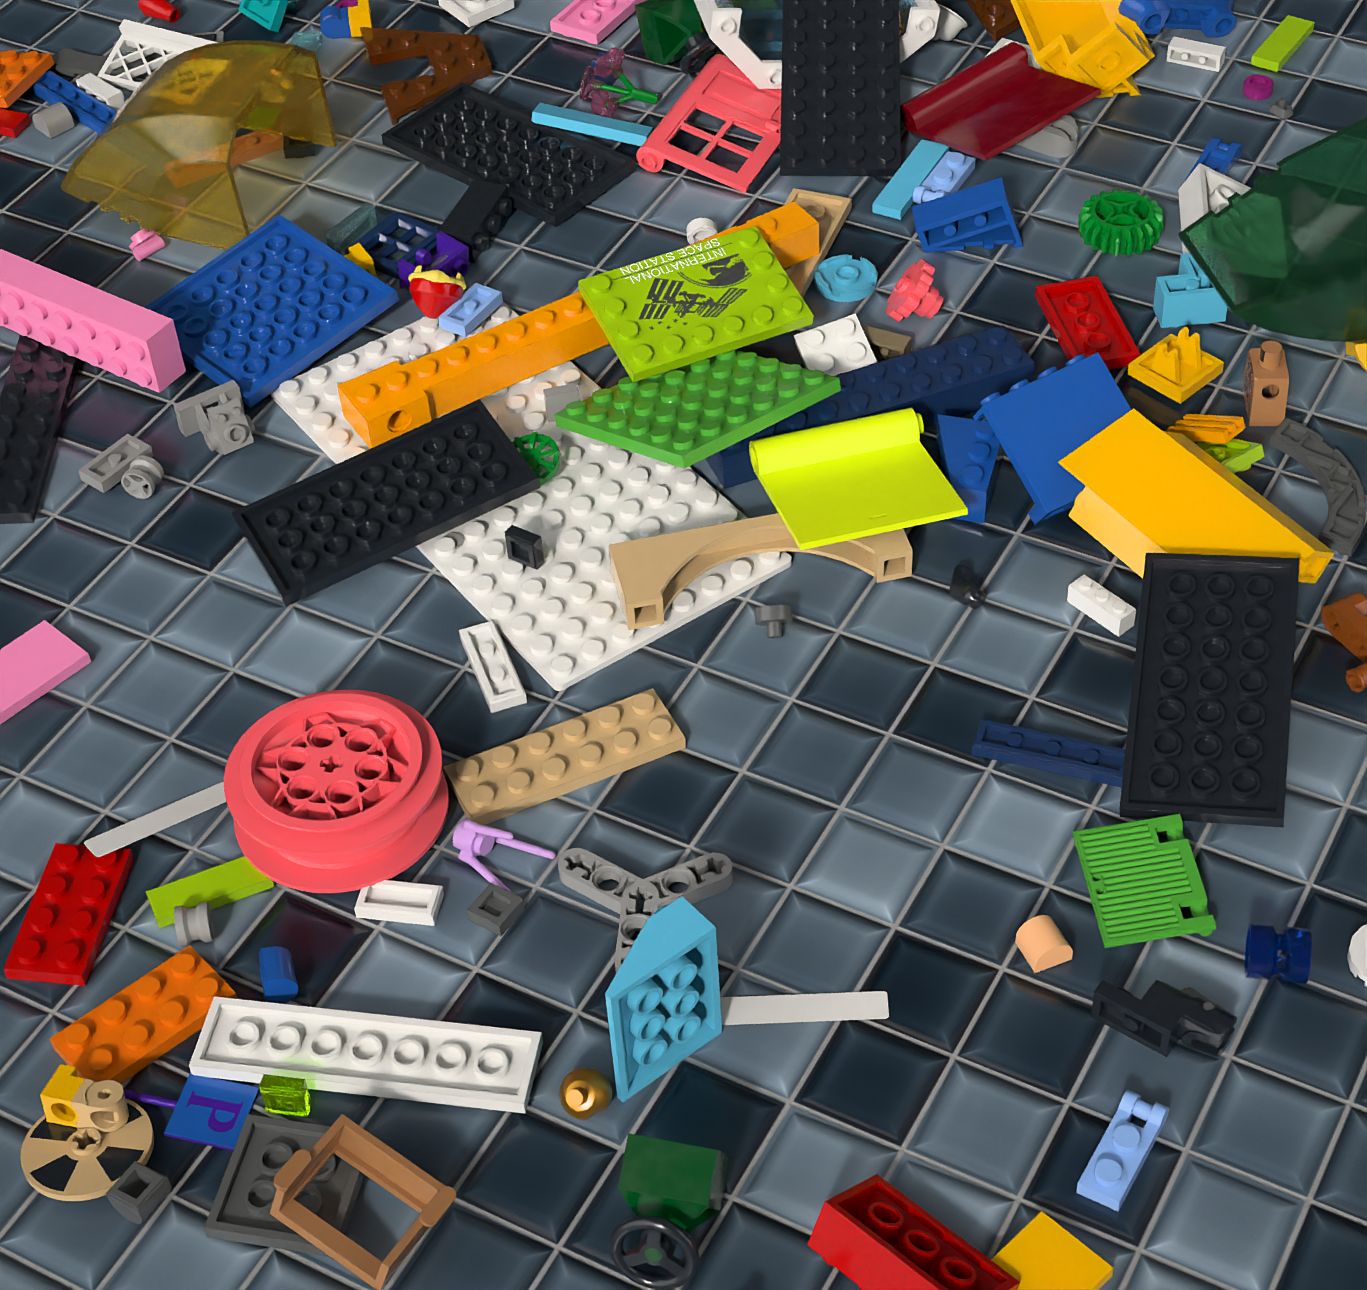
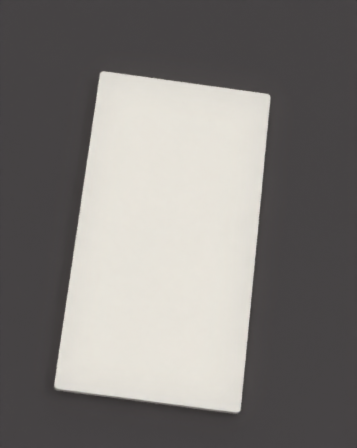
(568, 610)

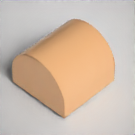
(1043, 943)

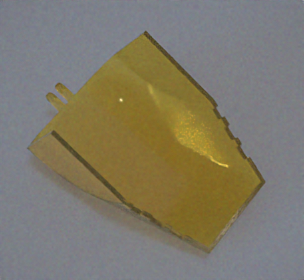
(174, 137)

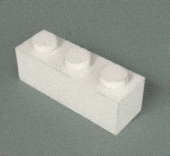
(1196, 54)
(101, 90)
(1101, 605)

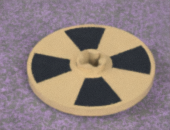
(65, 1173)

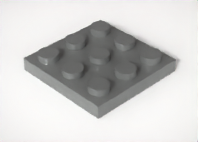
(248, 1188)

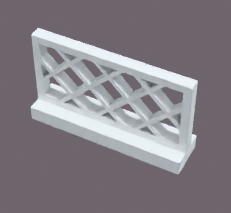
(147, 41)

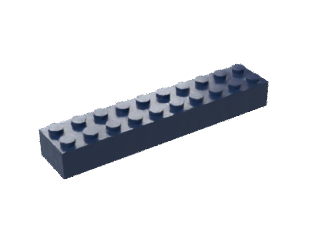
(931, 381)

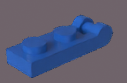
(1219, 156)

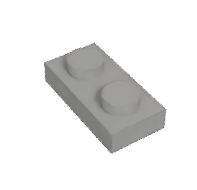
(111, 464)

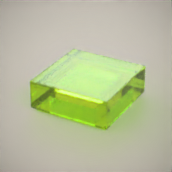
(285, 1095)

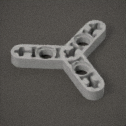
(632, 888)

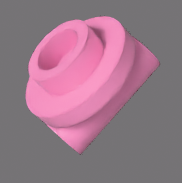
(145, 243)

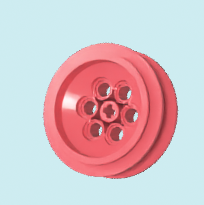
(337, 791)

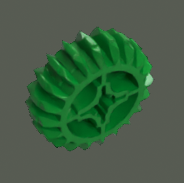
(1121, 222)

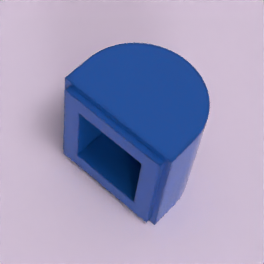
(277, 974)

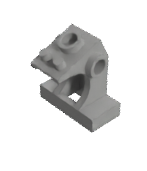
(224, 425)

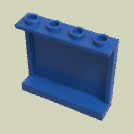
(1048, 421)

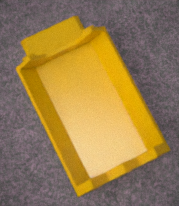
(1170, 496)

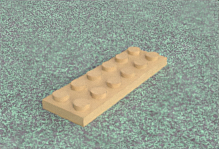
(831, 214)
(564, 757)

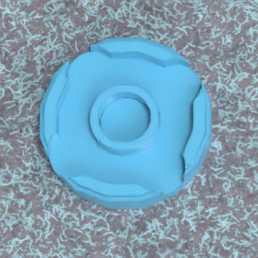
(845, 278)

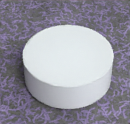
(700, 229)

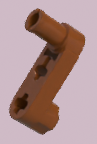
(1348, 624)

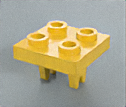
(1176, 366)

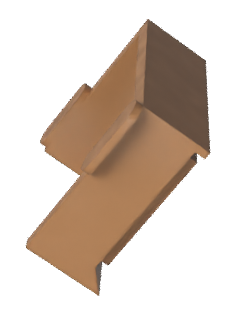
(382, 1166)

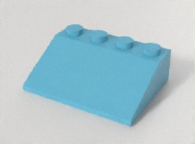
(664, 997)

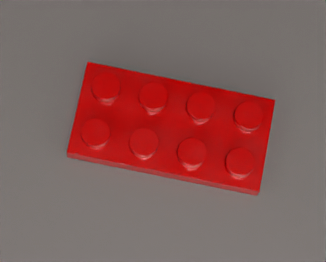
(1086, 321)
(68, 915)

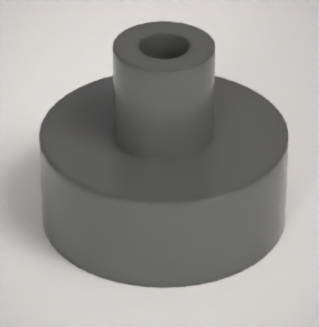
(773, 617)

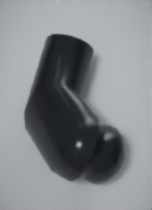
(964, 590)

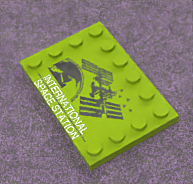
(694, 303)

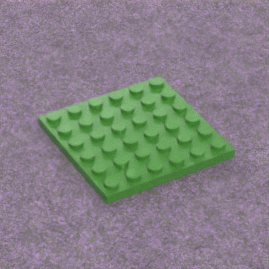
(697, 406)

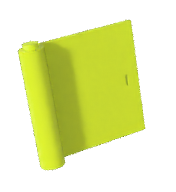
(854, 479)

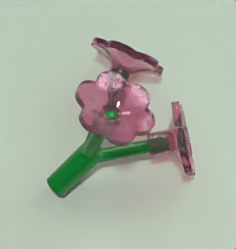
(602, 103)

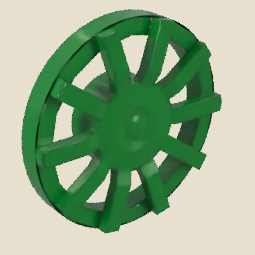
(534, 456)

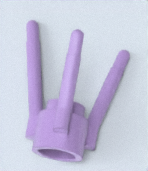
(479, 840)

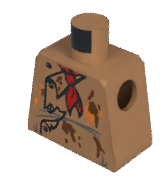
(1266, 369)

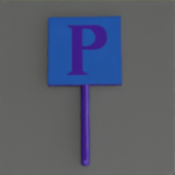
(206, 1111)

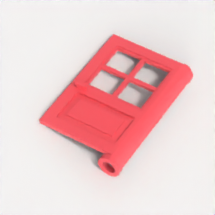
(730, 96)

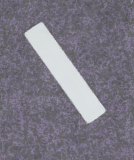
(156, 820)
(804, 1008)

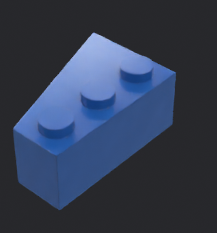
(968, 218)
(969, 462)

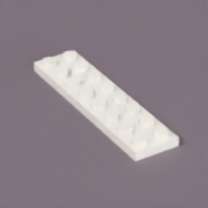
(369, 1054)

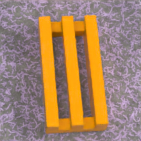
(1209, 428)

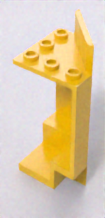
(1085, 42)

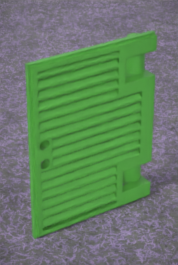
(1142, 881)

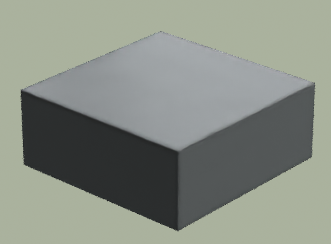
(495, 909)

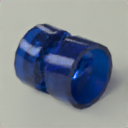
(1263, 948)

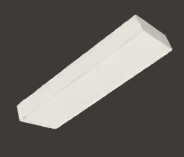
(492, 666)

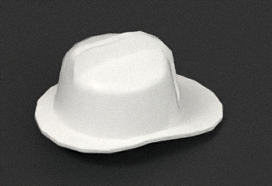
(948, 24)

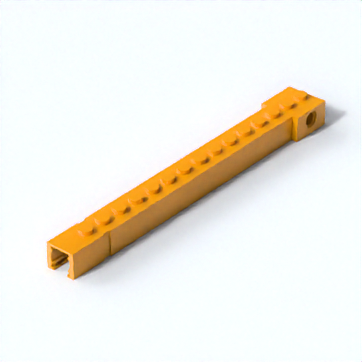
(412, 394)

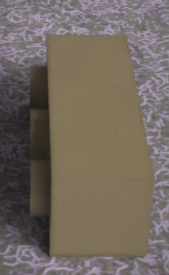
(886, 344)

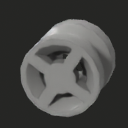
(142, 477)
(194, 924)

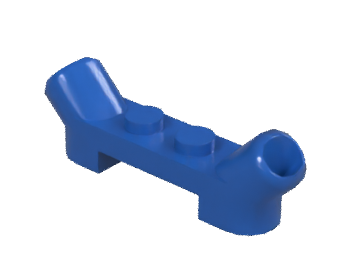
(1209, 16)

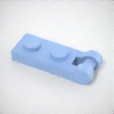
(945, 177)
(1122, 1151)

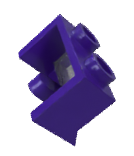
(451, 258)

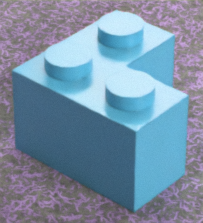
(1187, 297)

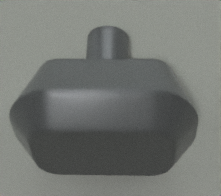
(1281, 109)

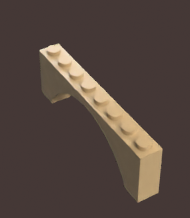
(659, 567)

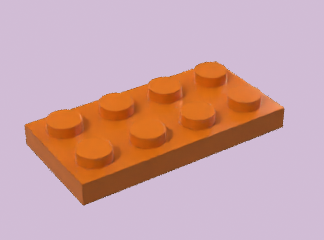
(142, 1019)

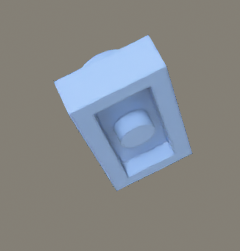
(470, 310)

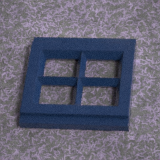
(387, 227)

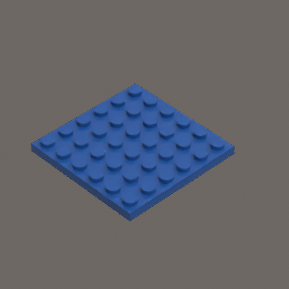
(270, 308)

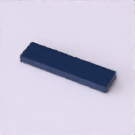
(1049, 752)

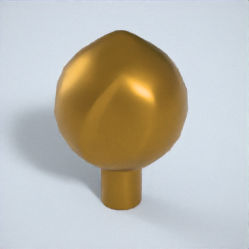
(585, 1093)

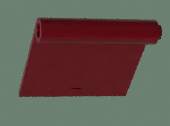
(993, 104)

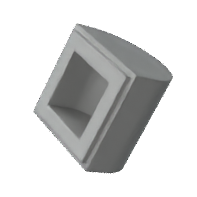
(53, 120)

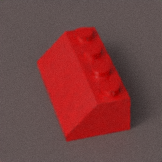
(896, 1245)

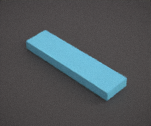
(591, 124)
(898, 193)

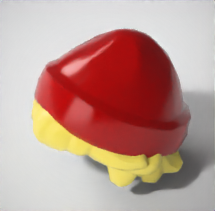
(435, 291)

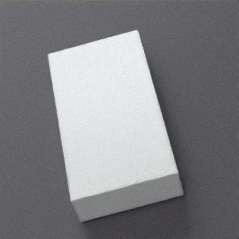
(400, 902)

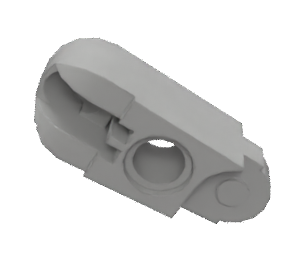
(1055, 139)

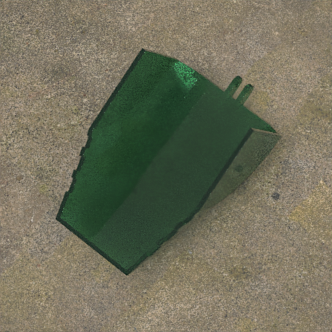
(1295, 243)

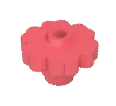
(915, 293)

